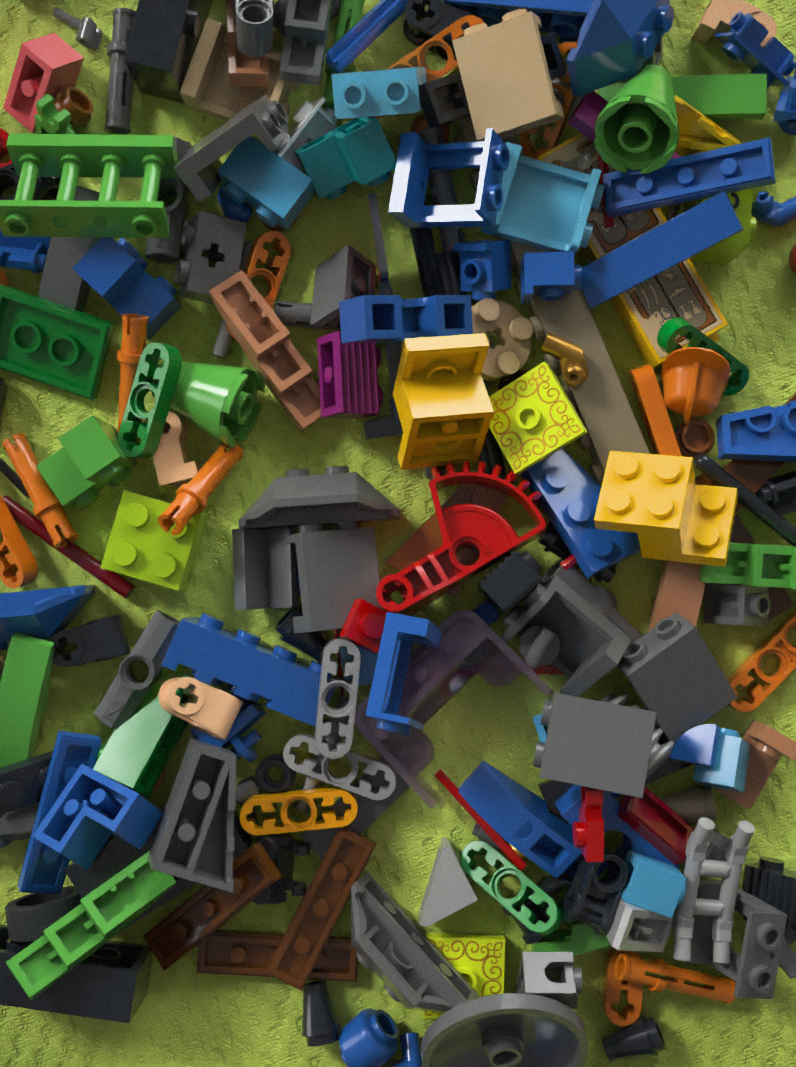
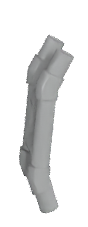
(722, 909)

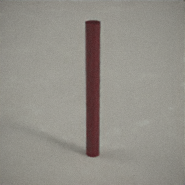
(71, 551)

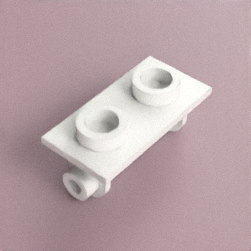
(310, 124)

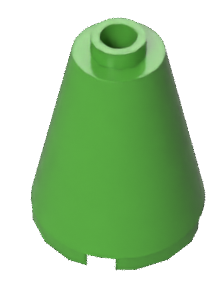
(639, 123)
(218, 399)

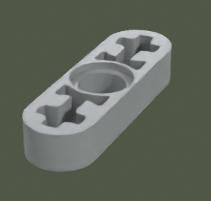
(345, 729)
(325, 775)

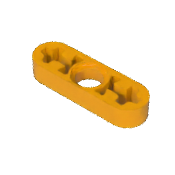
(268, 801)

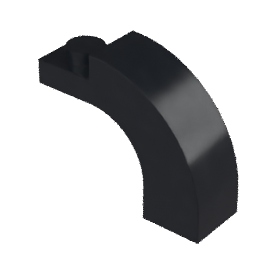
(445, 98)

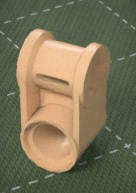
(205, 708)

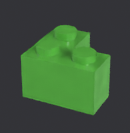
(86, 463)

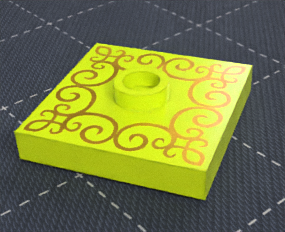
(533, 418)
(476, 958)

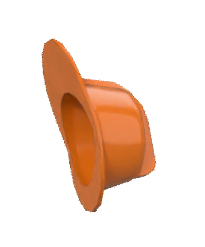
(694, 381)

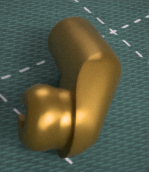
(570, 357)

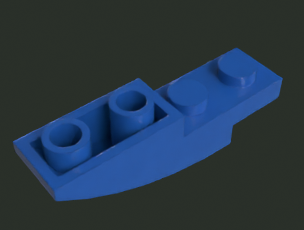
(523, 821)

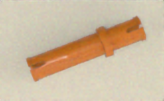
(133, 343)
(192, 497)
(45, 501)
(634, 969)

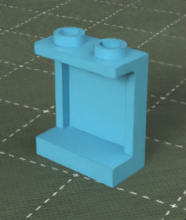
(377, 92)
(546, 204)

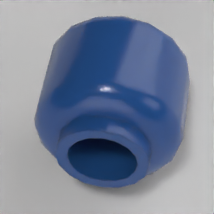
(368, 1039)

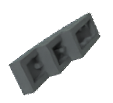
(305, 40)
(58, 279)

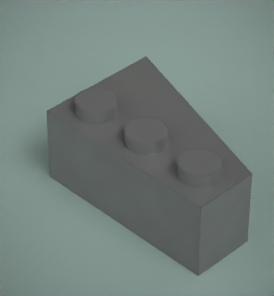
(198, 820)

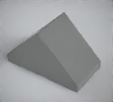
(447, 887)
(639, 929)

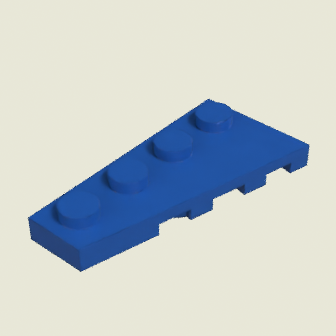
(758, 434)

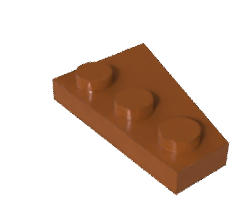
(429, 537)

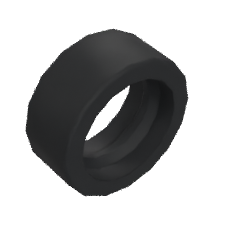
(35, 912)

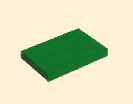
(53, 342)

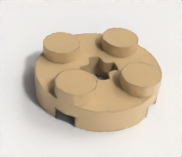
(513, 336)

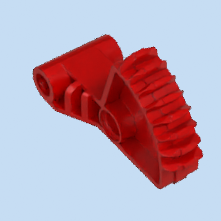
(461, 527)

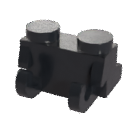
(282, 852)

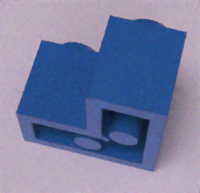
(120, 278)
(92, 811)

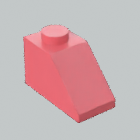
(41, 68)

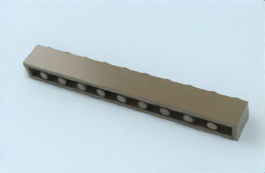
(600, 398)

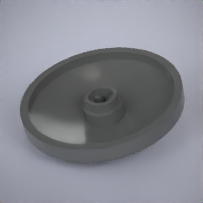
(506, 1033)

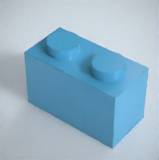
(266, 183)

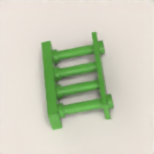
(88, 156)

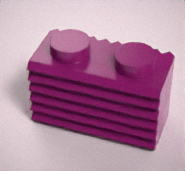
(348, 378)

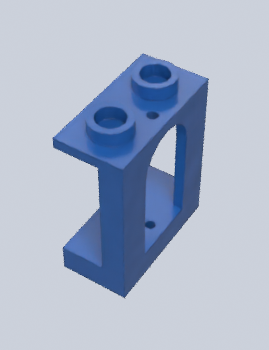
(412, 173)
(392, 666)

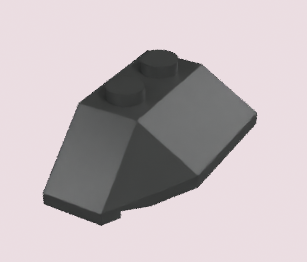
(317, 500)
(402, 953)

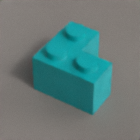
(346, 155)

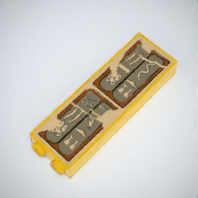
(659, 299)

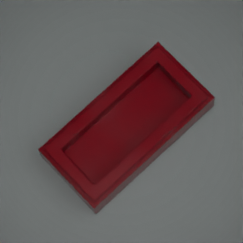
(657, 824)

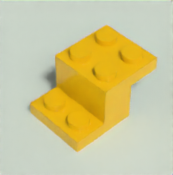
(442, 400)
(666, 508)

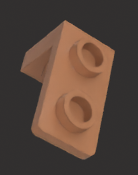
(765, 752)

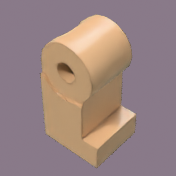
(719, 14)
(171, 456)

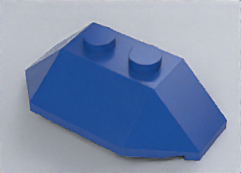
(616, 41)
(41, 611)

